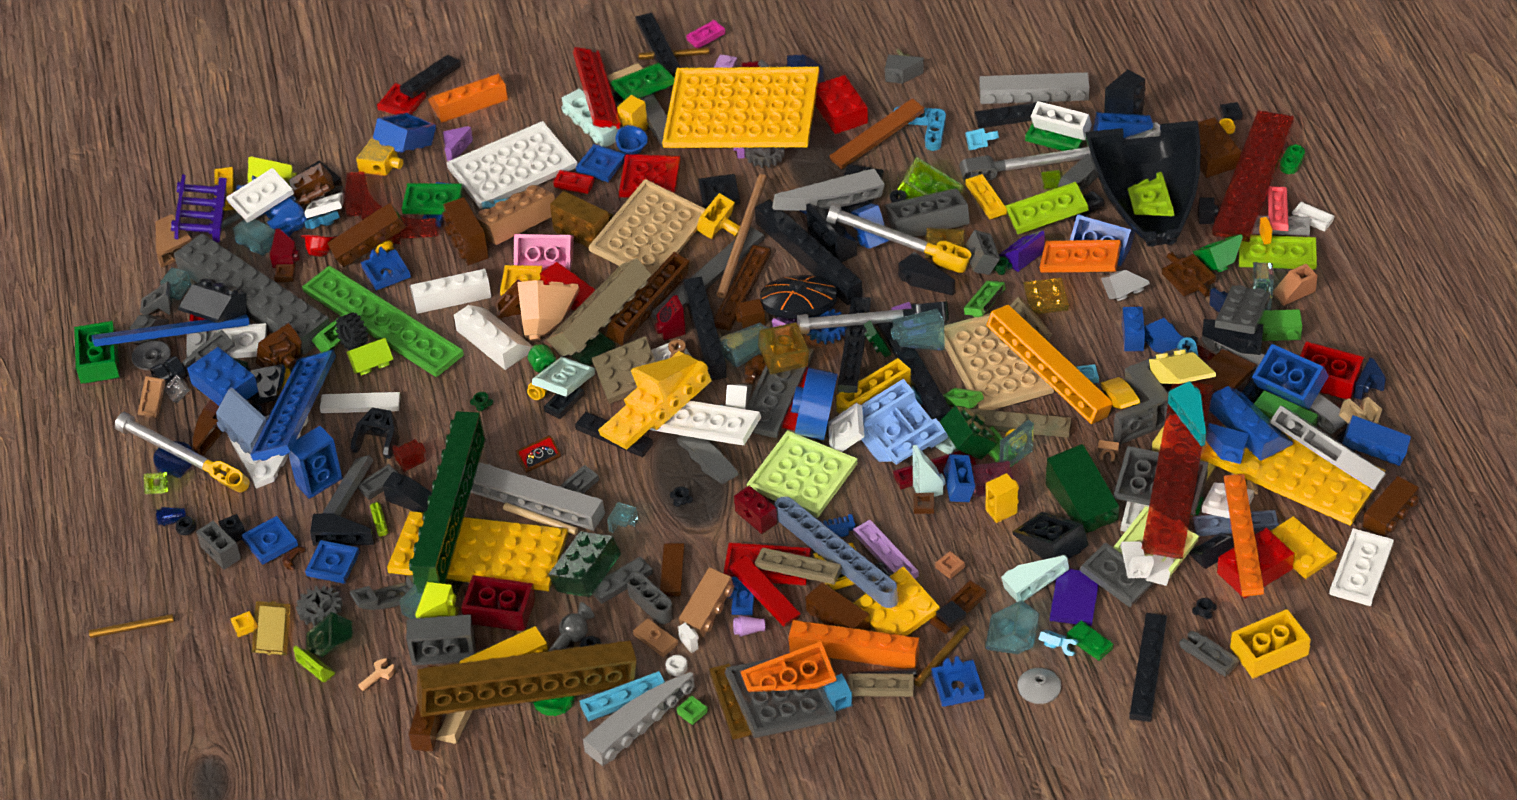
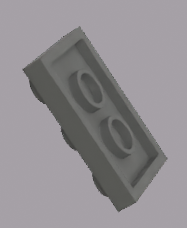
(1109, 571)

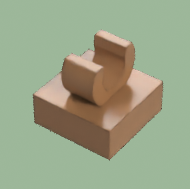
(1108, 447)

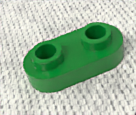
(1292, 159)

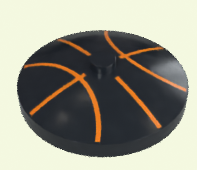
(798, 296)

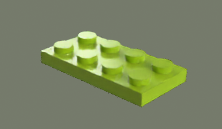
(1046, 208)
(1283, 252)

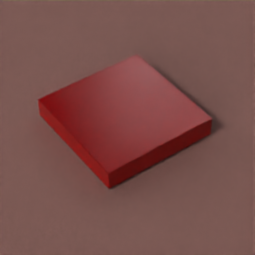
(399, 103)

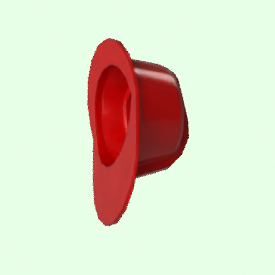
(317, 245)

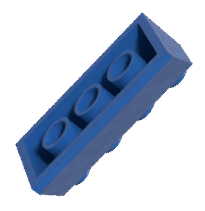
(1242, 415)

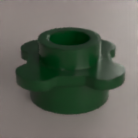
(1002, 265)
(481, 401)

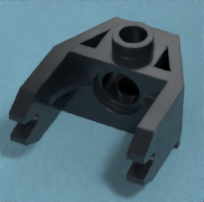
(377, 423)

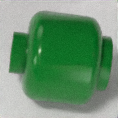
(540, 357)

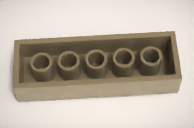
(599, 307)

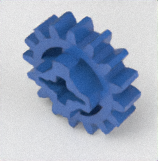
(827, 334)

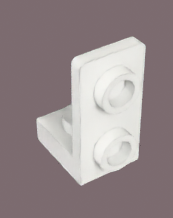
(1135, 561)

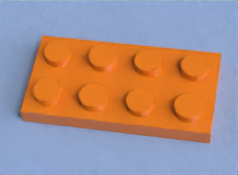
(1080, 256)

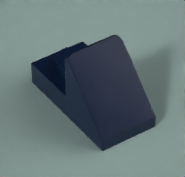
(1370, 378)

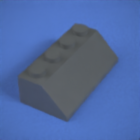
(935, 210)

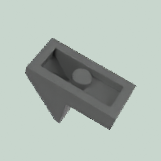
(158, 298)

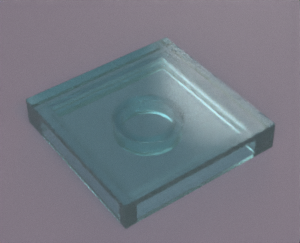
(1017, 444)

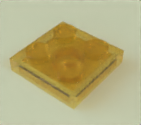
(1046, 295)

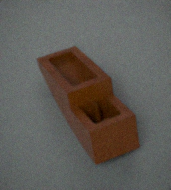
(206, 429)

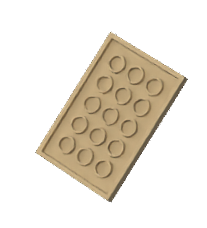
(648, 228)
(991, 365)

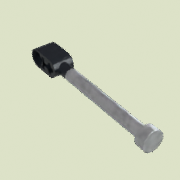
(806, 324)

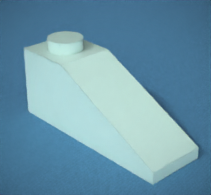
(925, 474)
(1031, 577)

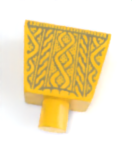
(378, 159)

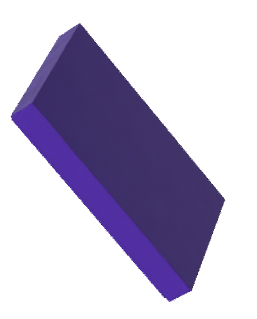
(1074, 598)

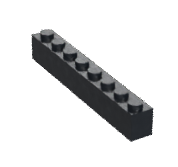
(807, 251)

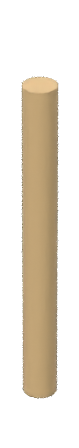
(539, 518)

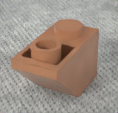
(1296, 285)

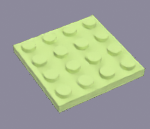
(803, 472)

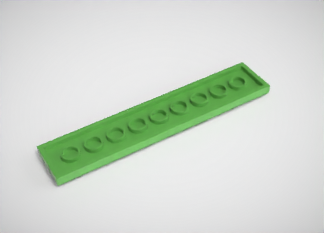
(384, 321)

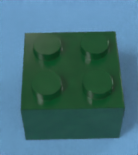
(968, 432)

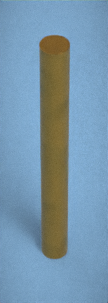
(678, 53)
(131, 626)
(941, 655)

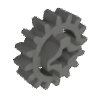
(764, 155)
(308, 605)

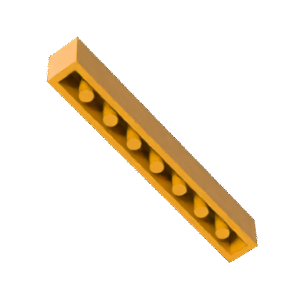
(1049, 364)

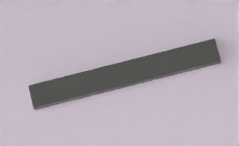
(715, 267)

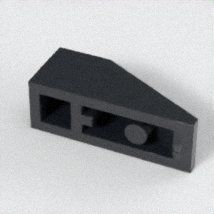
(924, 275)
(1235, 340)
(406, 492)
(339, 530)

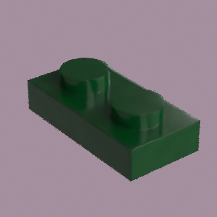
(878, 342)

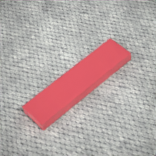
(1278, 208)

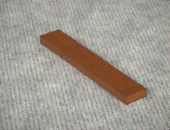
(877, 133)

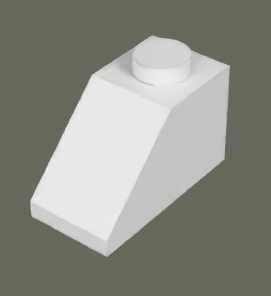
(738, 395)

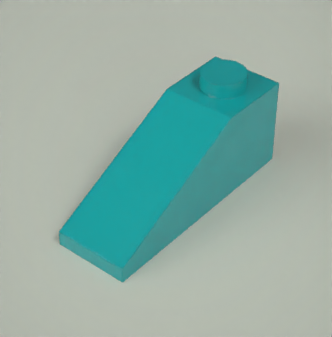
(1187, 405)

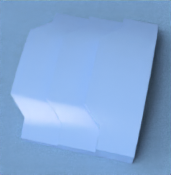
(896, 423)

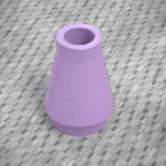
(747, 625)

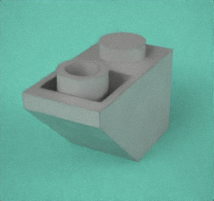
(1123, 282)

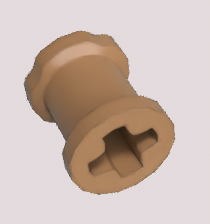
(673, 346)

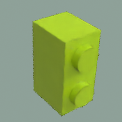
(369, 356)

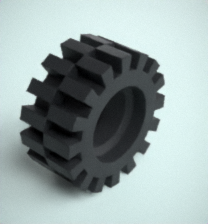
(351, 331)

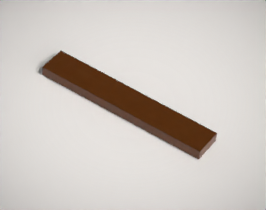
(741, 286)

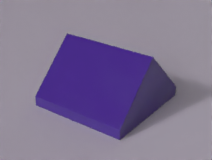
(1025, 250)

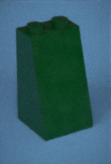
(1081, 489)

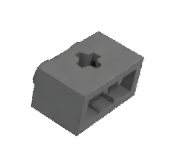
(983, 252)
(218, 545)

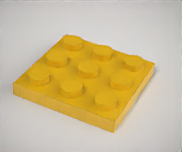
(911, 612)

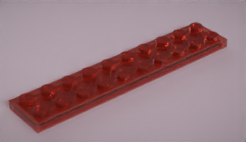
(1253, 175)
(1174, 484)

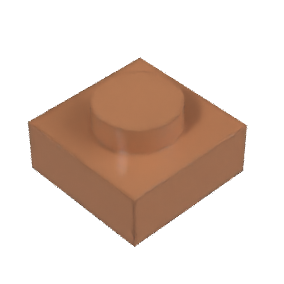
(950, 565)

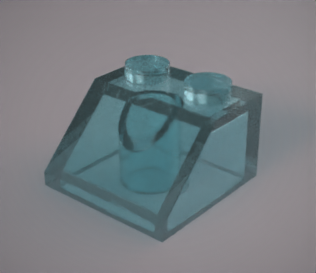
(1012, 629)

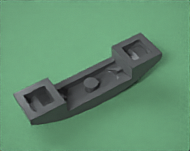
(383, 597)

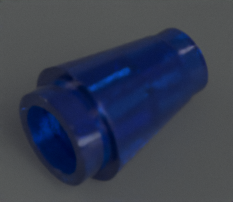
(169, 515)

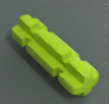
(379, 519)

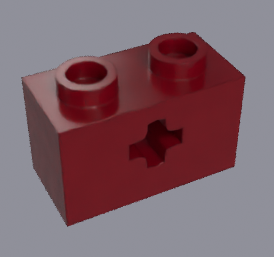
(755, 509)

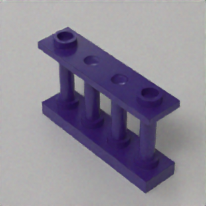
(215, 215)

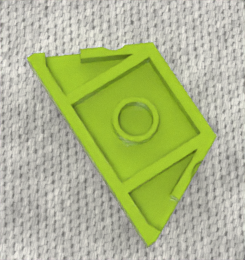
(1151, 197)

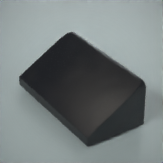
(1209, 551)

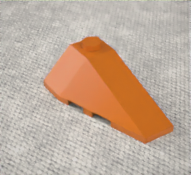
(794, 671)

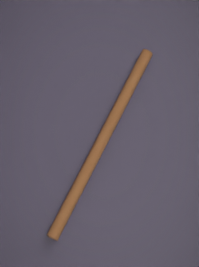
(741, 236)

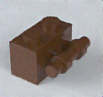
(311, 184)

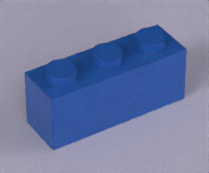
(1376, 440)

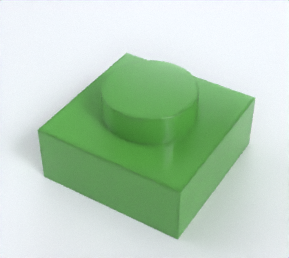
(692, 710)

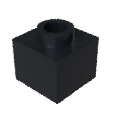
(1207, 210)
(233, 527)

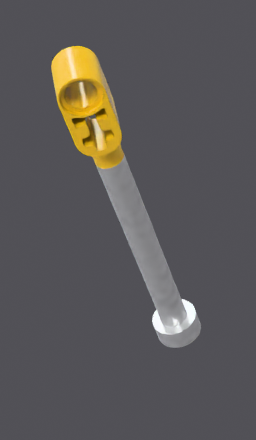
(944, 253)
(126, 423)

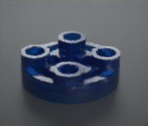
(170, 463)

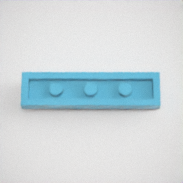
(615, 698)

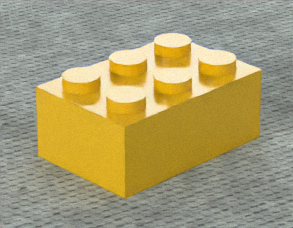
(1270, 643)

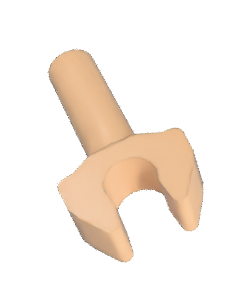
(379, 672)

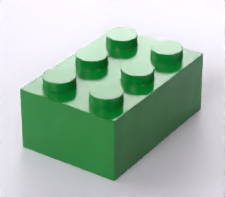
(95, 362)

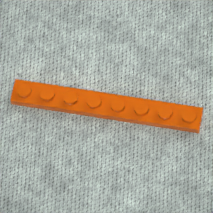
(1243, 535)

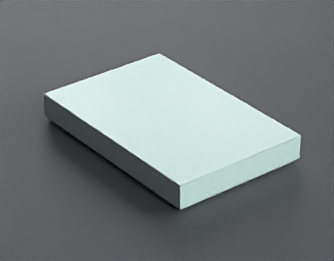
(563, 376)

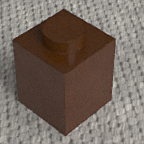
(750, 313)

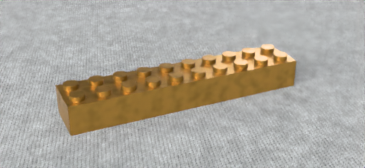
(524, 678)

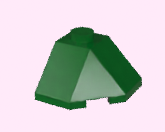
(1219, 254)

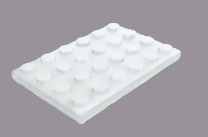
(511, 164)

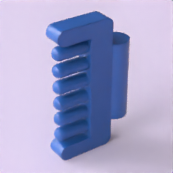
(841, 529)

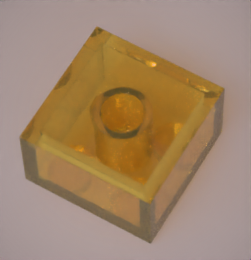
(783, 348)

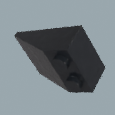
(1052, 536)

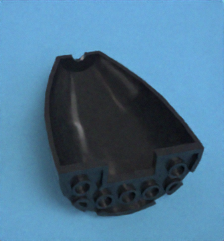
(1129, 161)

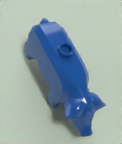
(286, 215)

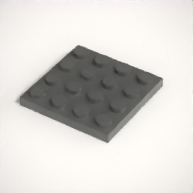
(779, 710)

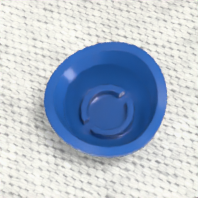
(631, 140)

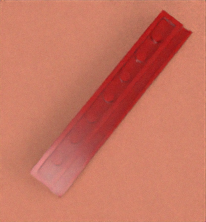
(596, 88)

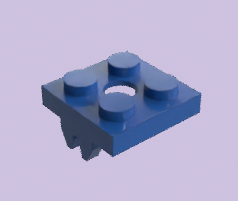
(383, 260)
(957, 671)

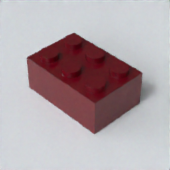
(499, 602)

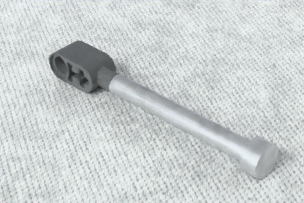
(988, 167)

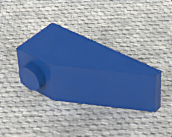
(1130, 123)

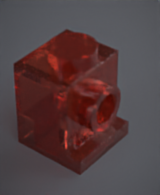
(409, 455)

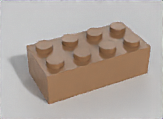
(516, 214)

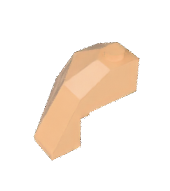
(544, 306)

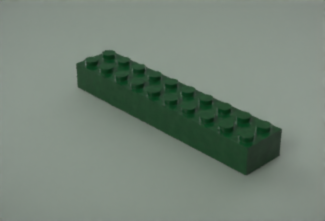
(448, 500)

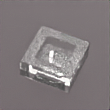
(176, 389)

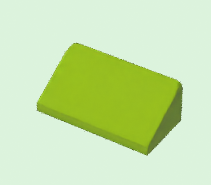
(313, 664)

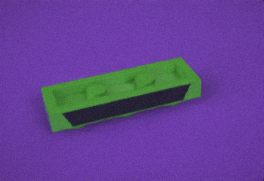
(984, 298)

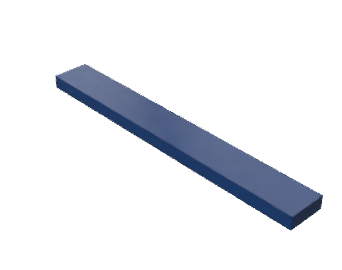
(166, 331)

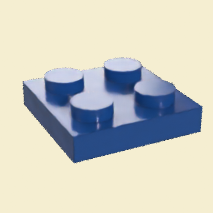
(600, 163)
(269, 540)
(332, 561)

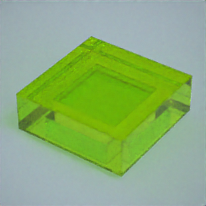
(1050, 179)

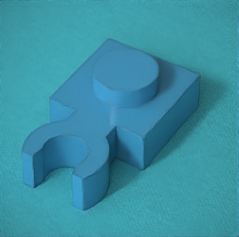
(325, 219)

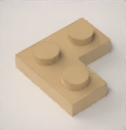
(1368, 410)

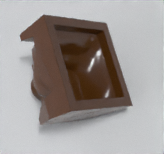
(279, 348)

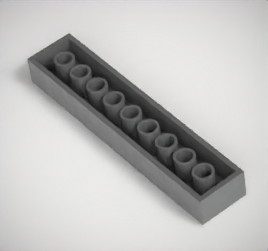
(265, 298)

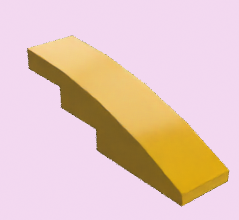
(1120, 393)

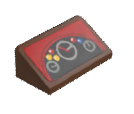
(537, 454)

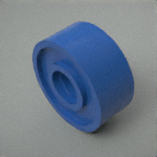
(814, 403)

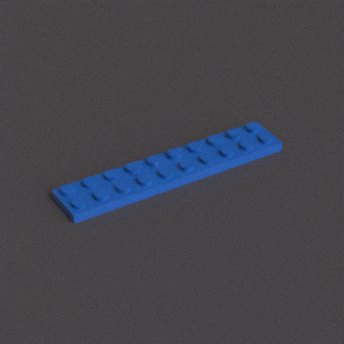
(293, 406)

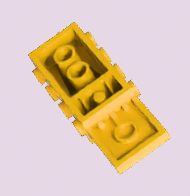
(659, 394)

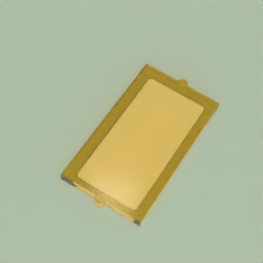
(271, 628)

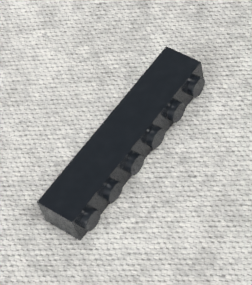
(704, 327)

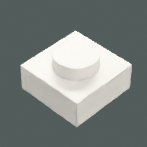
(688, 637)

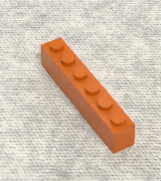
(856, 644)

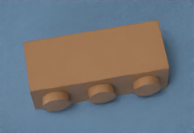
(707, 601)

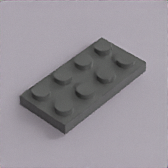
(1242, 309)

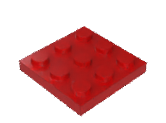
(654, 168)

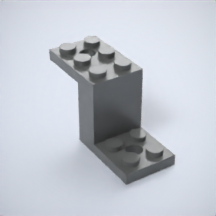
(1153, 405)

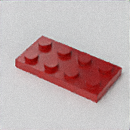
(739, 550)

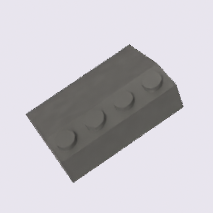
(1138, 476)

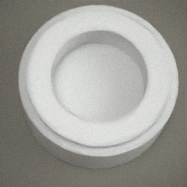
(676, 665)

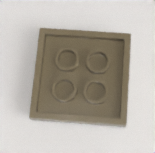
(616, 366)

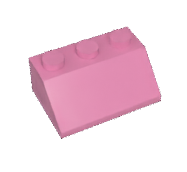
(543, 250)

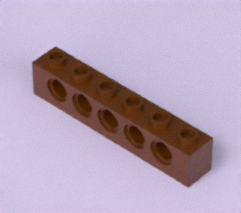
(648, 298)

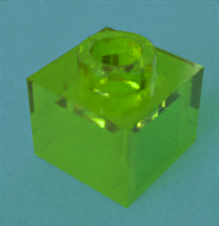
(149, 483)

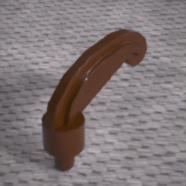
(289, 556)

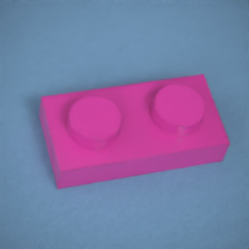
(705, 34)

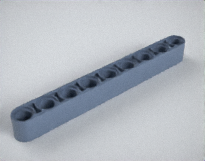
(836, 550)

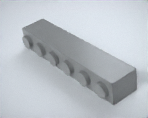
(1034, 88)

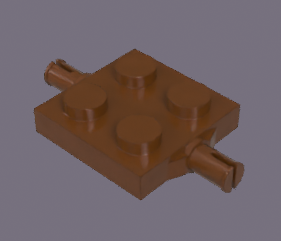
(1188, 274)

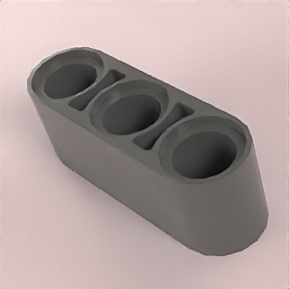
(1082, 173)
(649, 598)

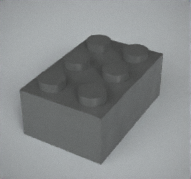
(440, 639)

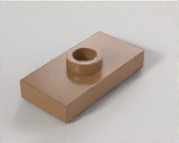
(151, 397)
(655, 637)

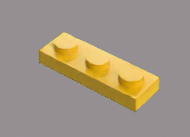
(229, 174)
(986, 196)

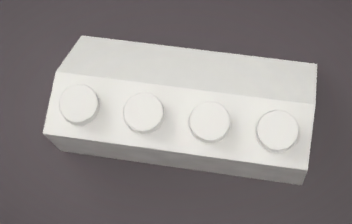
(450, 291)
(491, 335)

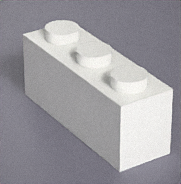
(1061, 120)

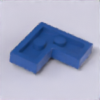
(742, 599)

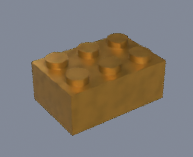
(577, 218)

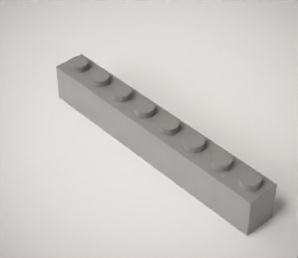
(536, 495)

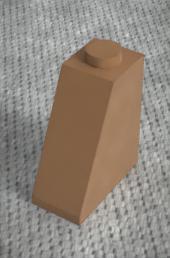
(165, 241)

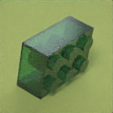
(584, 564)

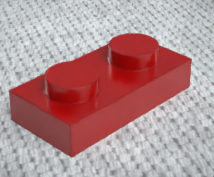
(573, 181)

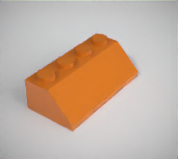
(469, 98)

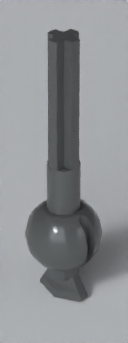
(573, 627)

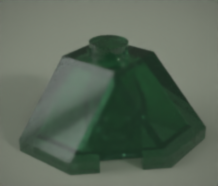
(329, 635)

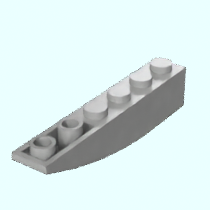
(840, 191)
(1327, 447)
(635, 718)

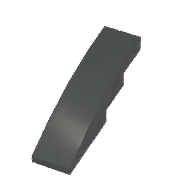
(655, 117)
(709, 457)

